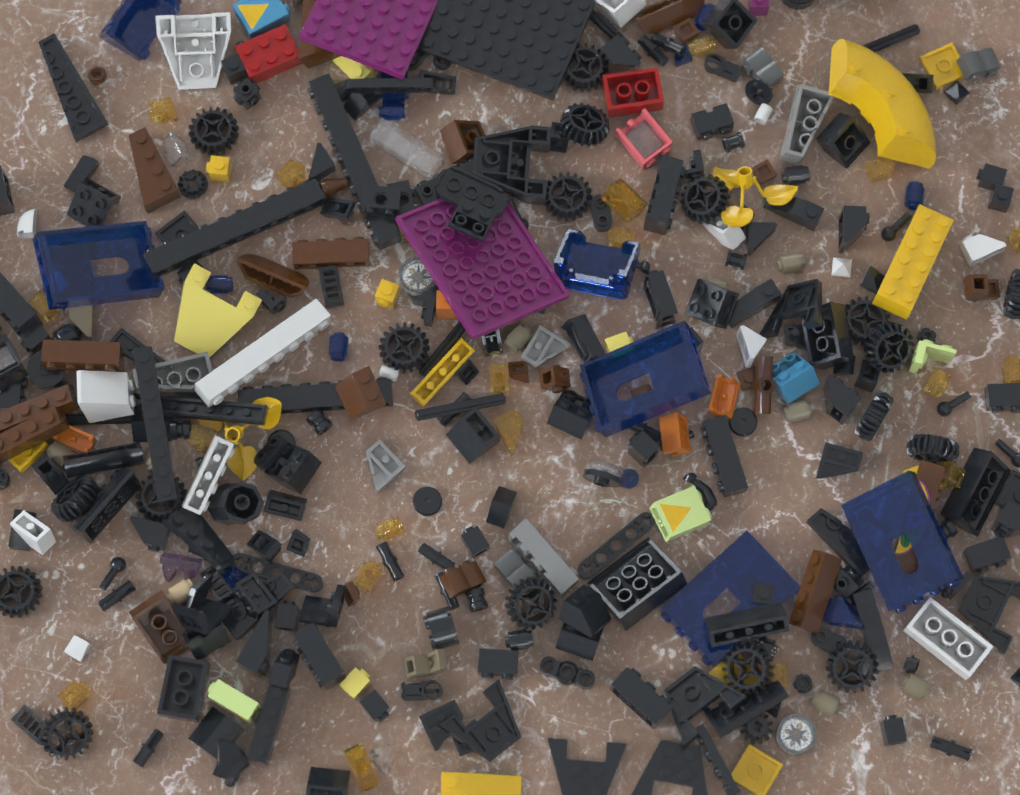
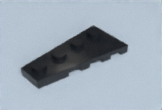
(200, 537)
(839, 539)
(713, 756)

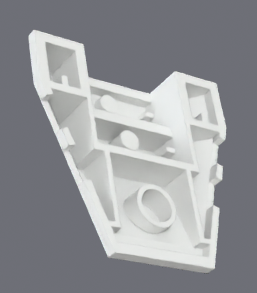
(194, 47)

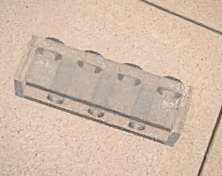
(407, 149)

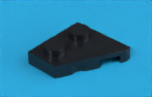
(838, 461)
(434, 718)

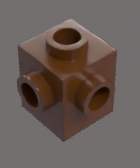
(555, 379)

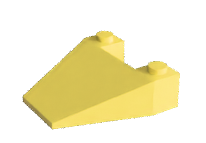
(206, 320)

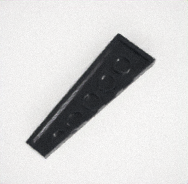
(77, 102)

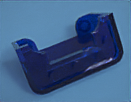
(134, 25)
(596, 267)

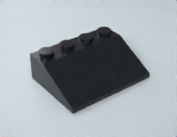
(106, 505)
(638, 583)

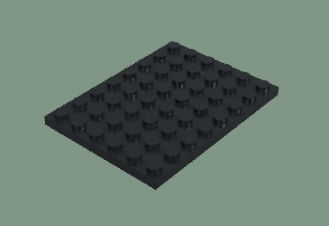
(509, 39)

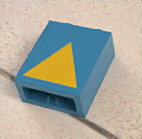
(261, 15)

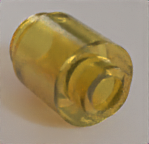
(702, 46)
(389, 529)

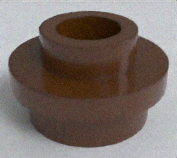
(97, 70)

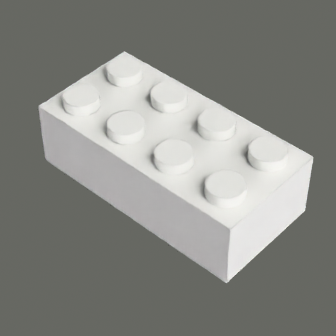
(948, 638)

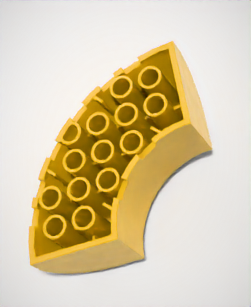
(885, 101)

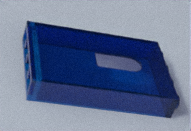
(67, 269)
(674, 370)
(888, 513)
(733, 569)

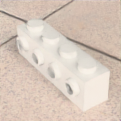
(208, 474)

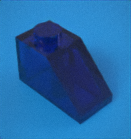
(842, 614)

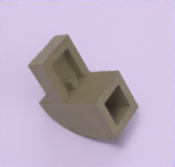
(425, 664)

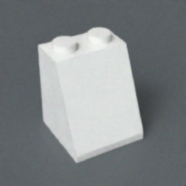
(105, 394)

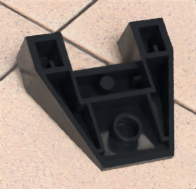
(506, 159)

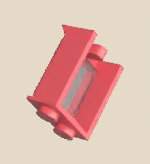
(644, 139)

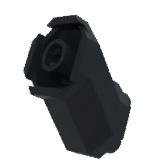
(235, 503)

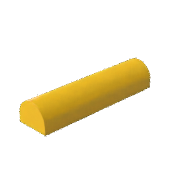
(442, 372)

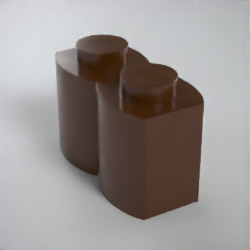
(462, 579)

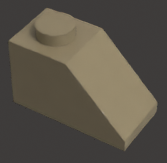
(81, 318)

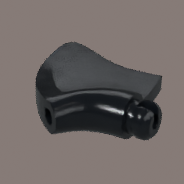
(230, 762)

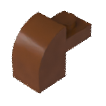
(980, 288)

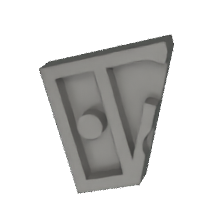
(543, 347)
(383, 465)

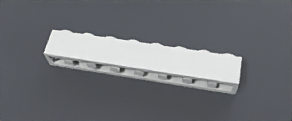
(262, 353)

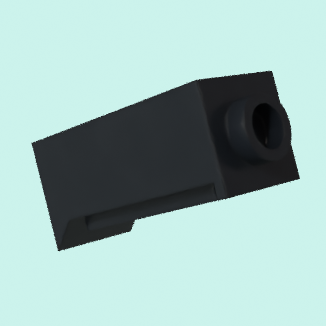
(583, 338)

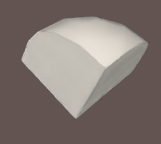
(27, 224)

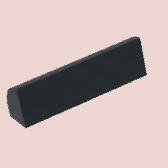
(103, 459)

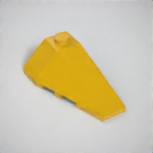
(479, 784)

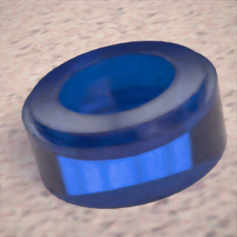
(630, 479)

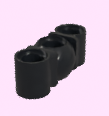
(574, 679)

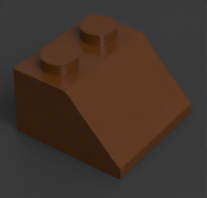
(460, 139)
(360, 393)

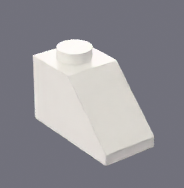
(726, 235)
(980, 248)
(33, 532)

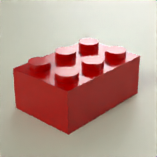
(269, 54)
(632, 92)

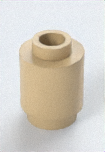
(180, 591)

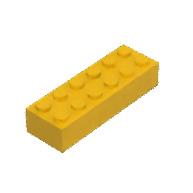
(913, 262)

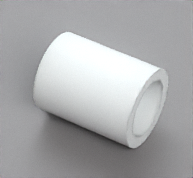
(763, 114)
(389, 373)

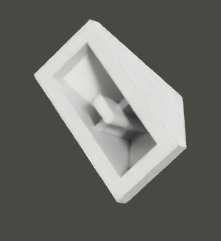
(750, 344)

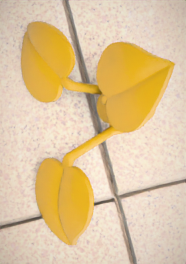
(743, 177)
(243, 457)

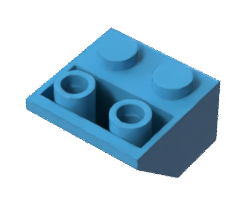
(793, 377)

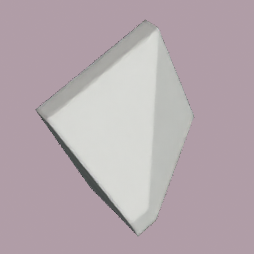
(77, 648)

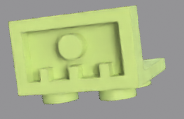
(927, 349)

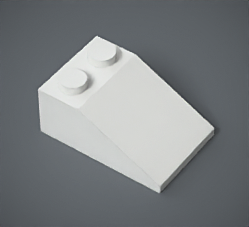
(620, 11)

